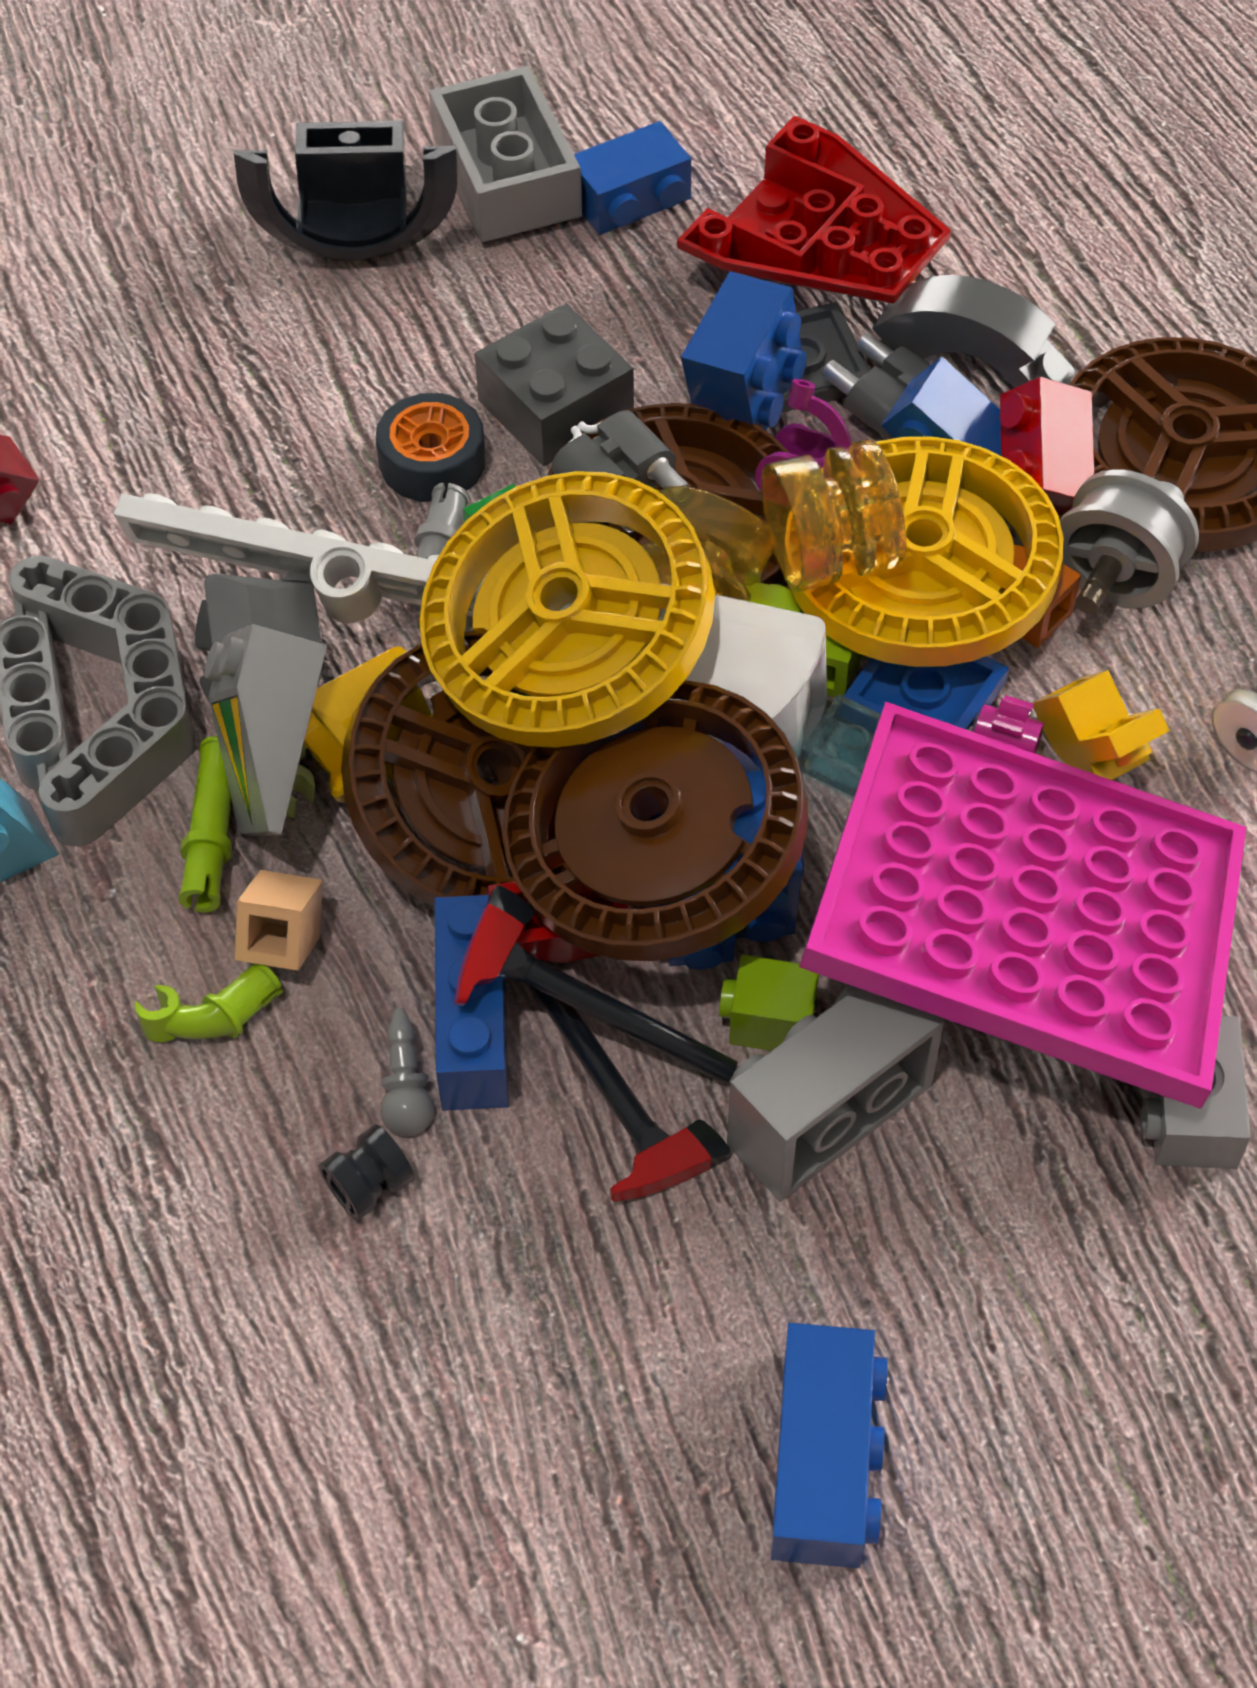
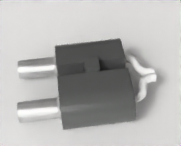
(878, 389)
(621, 448)

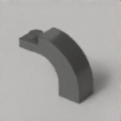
(975, 320)

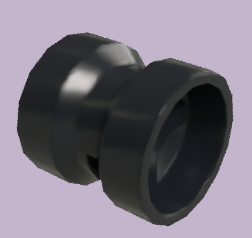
(362, 1174)

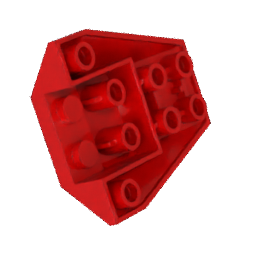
(821, 222)

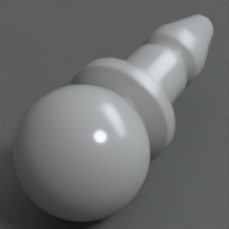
(406, 1106)

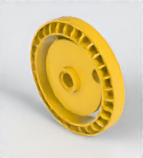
(958, 560)
(604, 655)

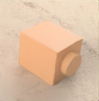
(278, 920)

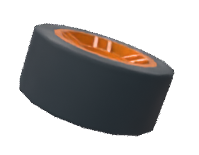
(430, 443)

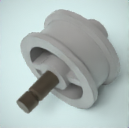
(1127, 539)

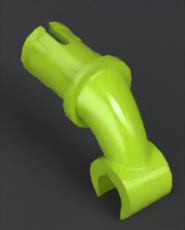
(218, 1013)

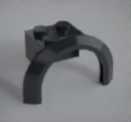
(350, 190)

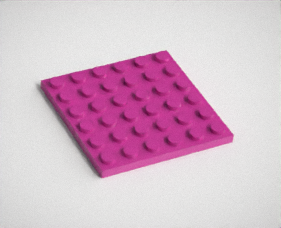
(1034, 904)

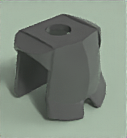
(240, 601)

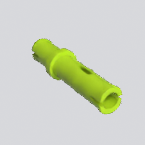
(207, 844)

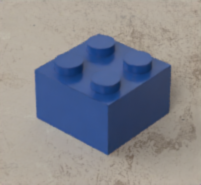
(745, 351)

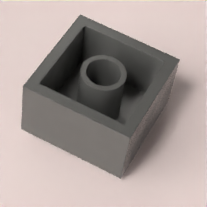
(551, 380)

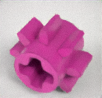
(1011, 724)

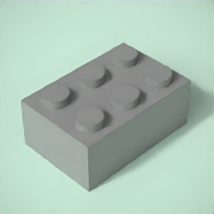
(509, 153)
(829, 1086)

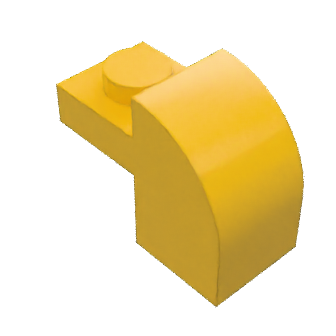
(1093, 728)

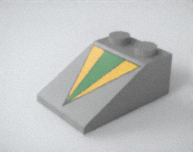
(261, 717)

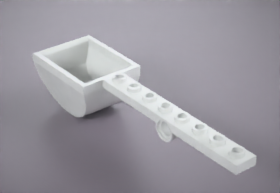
(751, 648)

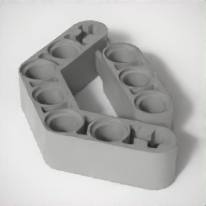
(137, 746)

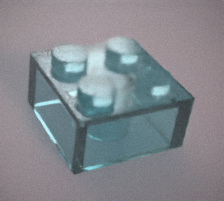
(840, 744)

